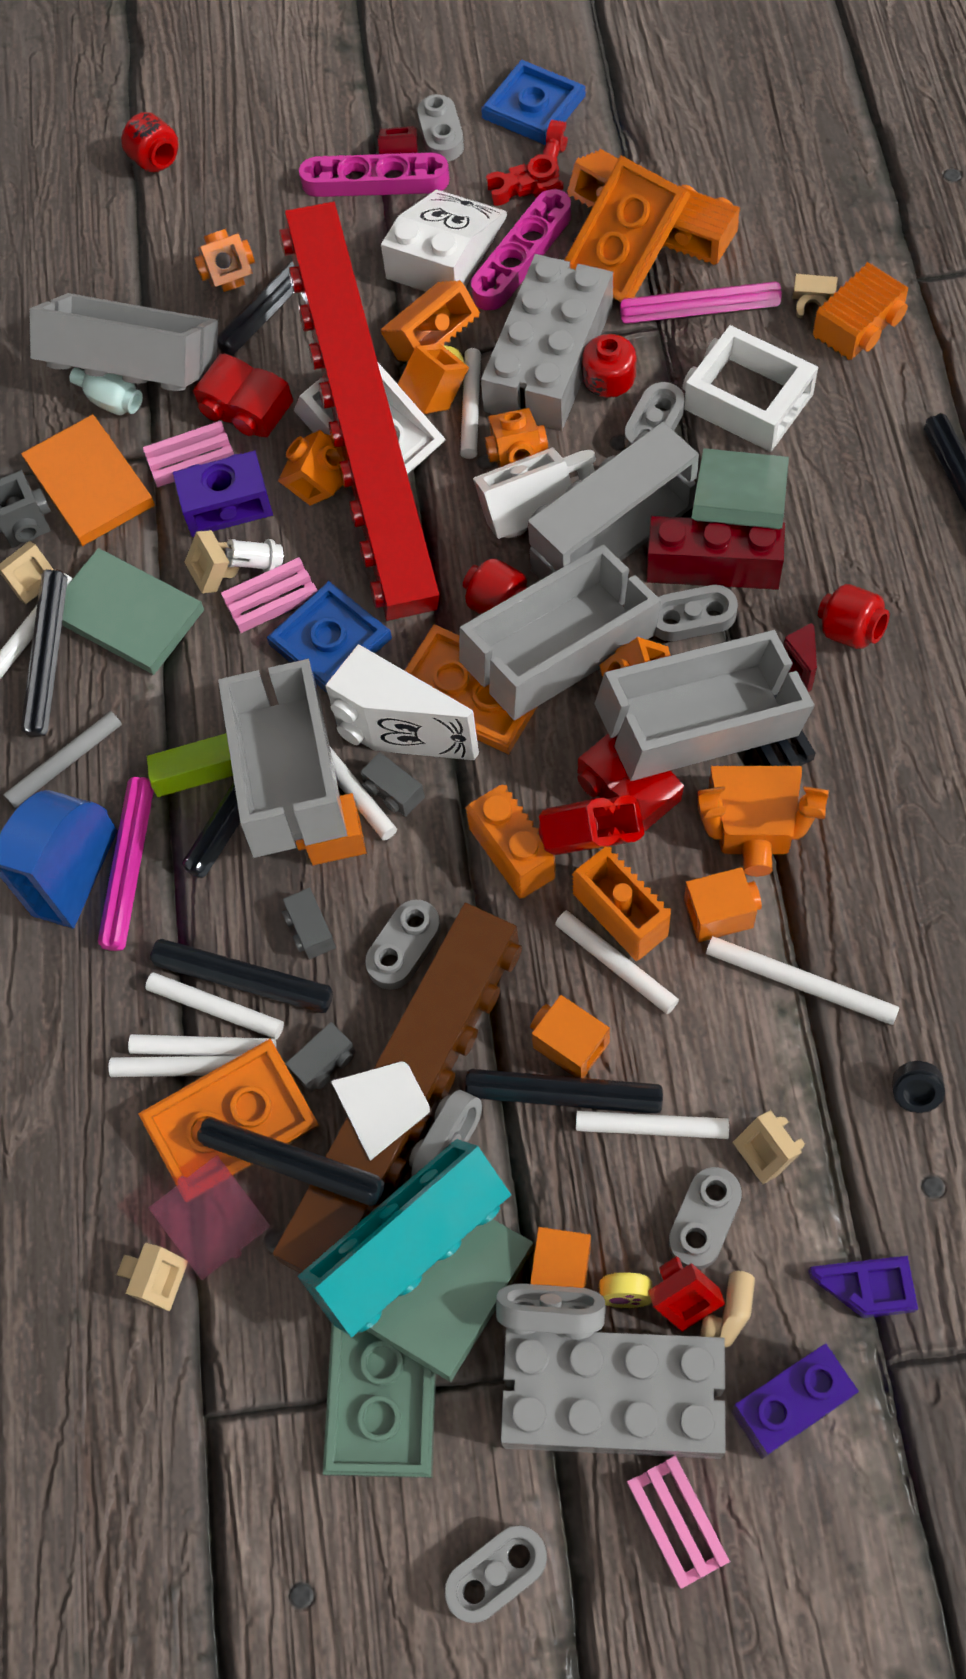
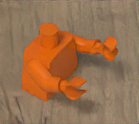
(758, 811)

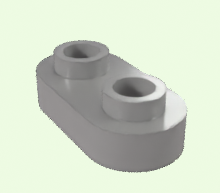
(440, 126)
(648, 413)
(691, 612)
(405, 942)
(454, 1119)
(706, 1217)
(550, 1309)
(496, 1573)

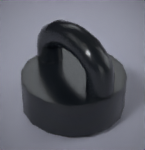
(918, 1086)

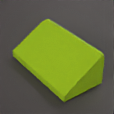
(189, 765)

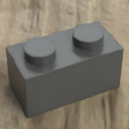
(392, 784)
(309, 923)
(321, 1057)

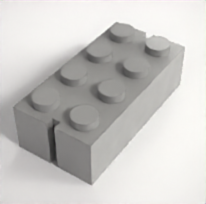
(123, 340)
(545, 340)
(616, 502)
(557, 631)
(702, 704)
(281, 760)
(615, 1394)

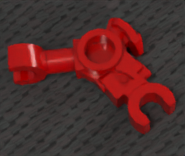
(536, 177)

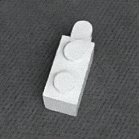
(520, 488)

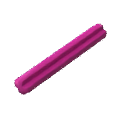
(700, 302)
(126, 865)

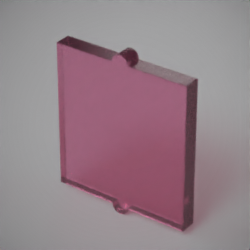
(209, 1217)

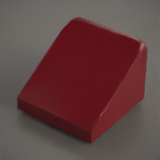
(398, 140)
(802, 652)

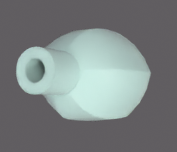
(108, 391)

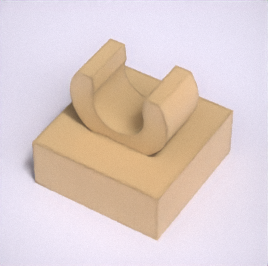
(812, 289)
(208, 562)
(24, 571)
(768, 1146)
(153, 1276)

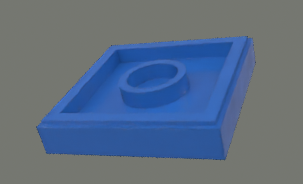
(531, 100)
(327, 632)

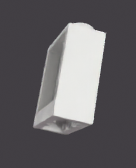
(737, 415)

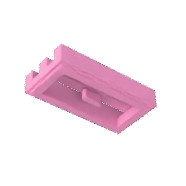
(187, 448)
(267, 590)
(701, 1567)

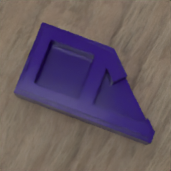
(870, 1286)

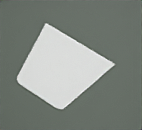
(382, 1104)

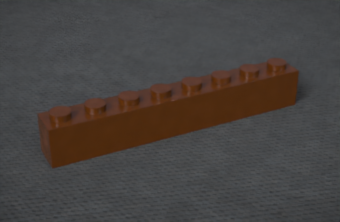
(429, 1040)

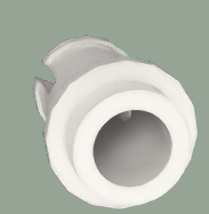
(254, 554)

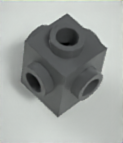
(21, 510)

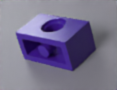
(222, 493)
(794, 1400)

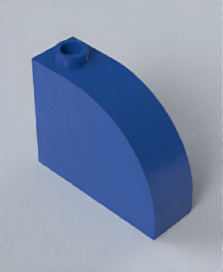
(55, 854)

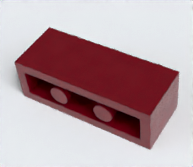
(714, 554)

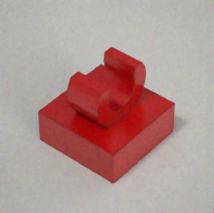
(685, 1294)

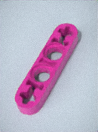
(375, 168)
(515, 246)

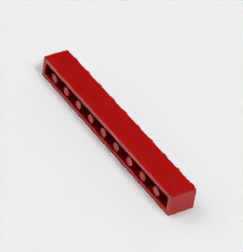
(360, 412)

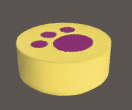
(625, 1290)

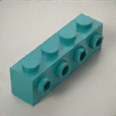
(405, 1237)

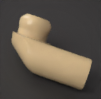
(736, 1310)

